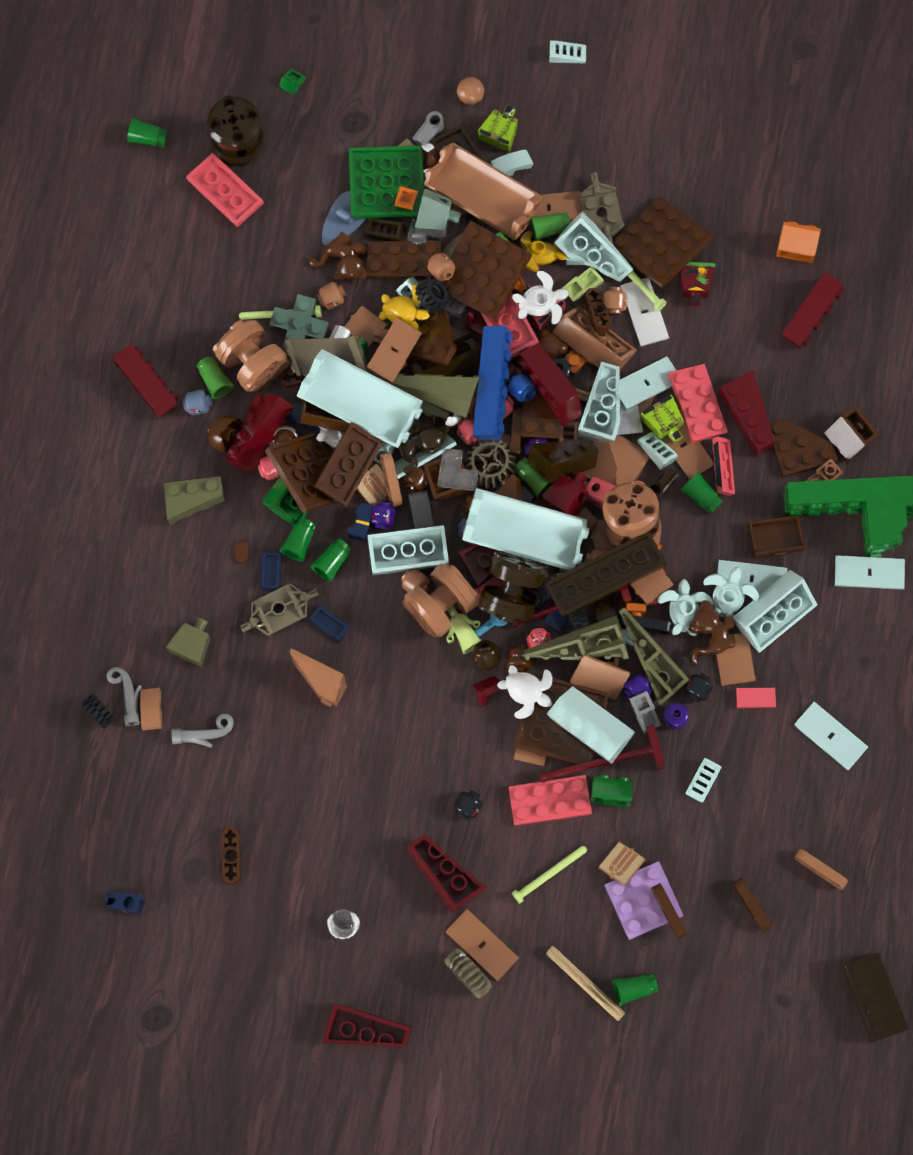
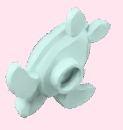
(729, 593)
(683, 606)

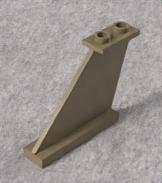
(305, 350)

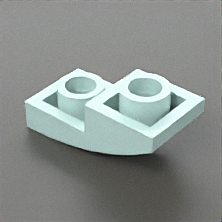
(512, 162)

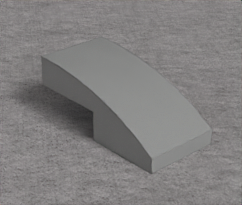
(644, 711)

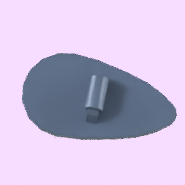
(340, 219)

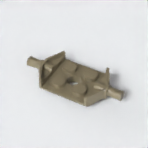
(602, 197)
(269, 622)

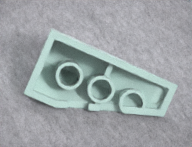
(589, 245)
(602, 412)

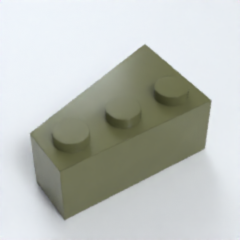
(192, 496)

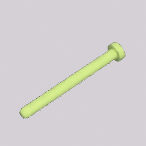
(658, 303)
(268, 314)
(518, 895)

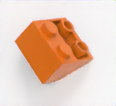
(798, 242)

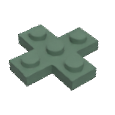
(300, 321)

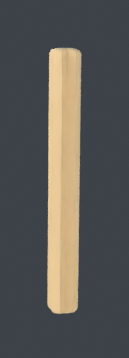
(585, 983)

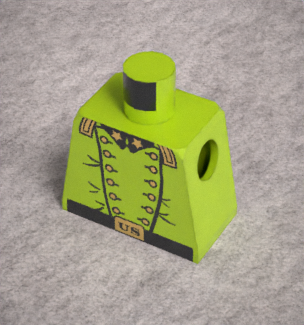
(499, 129)
(664, 419)

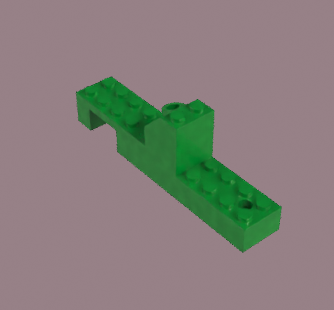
(882, 501)

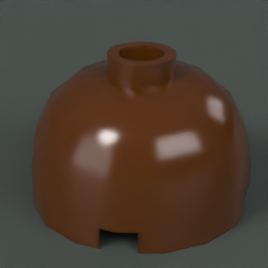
(223, 432)

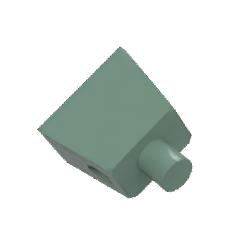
(435, 211)

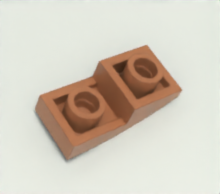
(827, 471)
(151, 709)

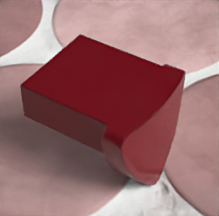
(475, 322)
(486, 688)

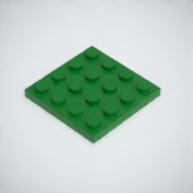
(377, 176)

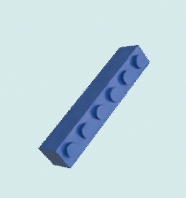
(492, 383)

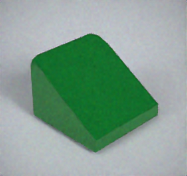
(291, 81)

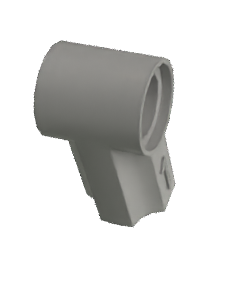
(428, 130)

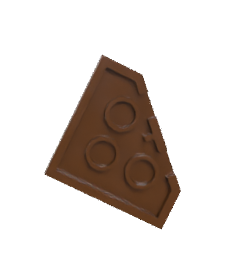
(436, 340)
(798, 448)

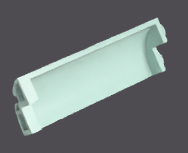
(360, 398)
(525, 530)

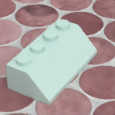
(408, 550)
(775, 610)
(591, 724)

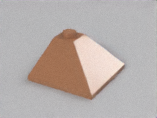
(618, 462)
(324, 681)

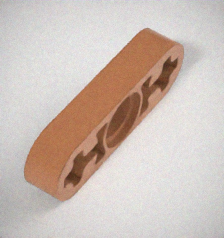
(390, 479)
(821, 869)

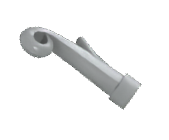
(131, 698)
(200, 736)

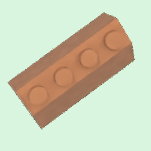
(578, 333)

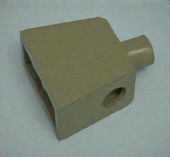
(191, 642)

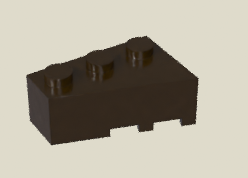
(562, 458)

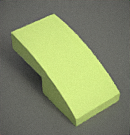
(578, 286)

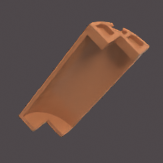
(483, 190)

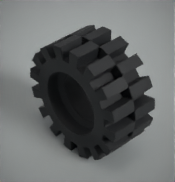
(432, 294)
(578, 620)
(98, 711)

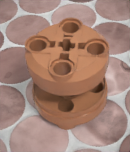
(242, 346)
(631, 513)
(430, 609)

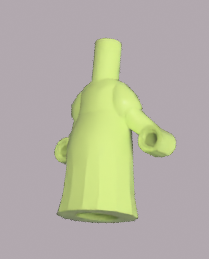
(465, 634)

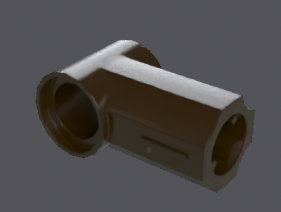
(663, 481)

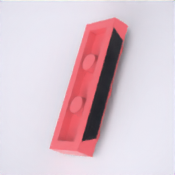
(723, 466)

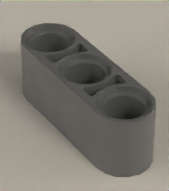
(420, 509)

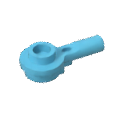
(494, 621)

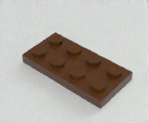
(400, 259)
(347, 464)

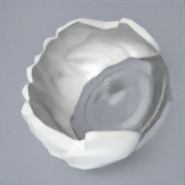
(343, 923)

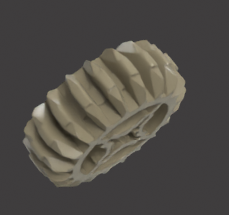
(487, 476)
(468, 973)

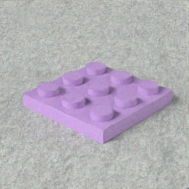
(636, 903)

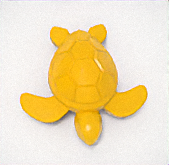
(542, 252)
(403, 309)

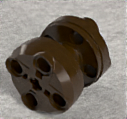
(235, 130)
(508, 599)

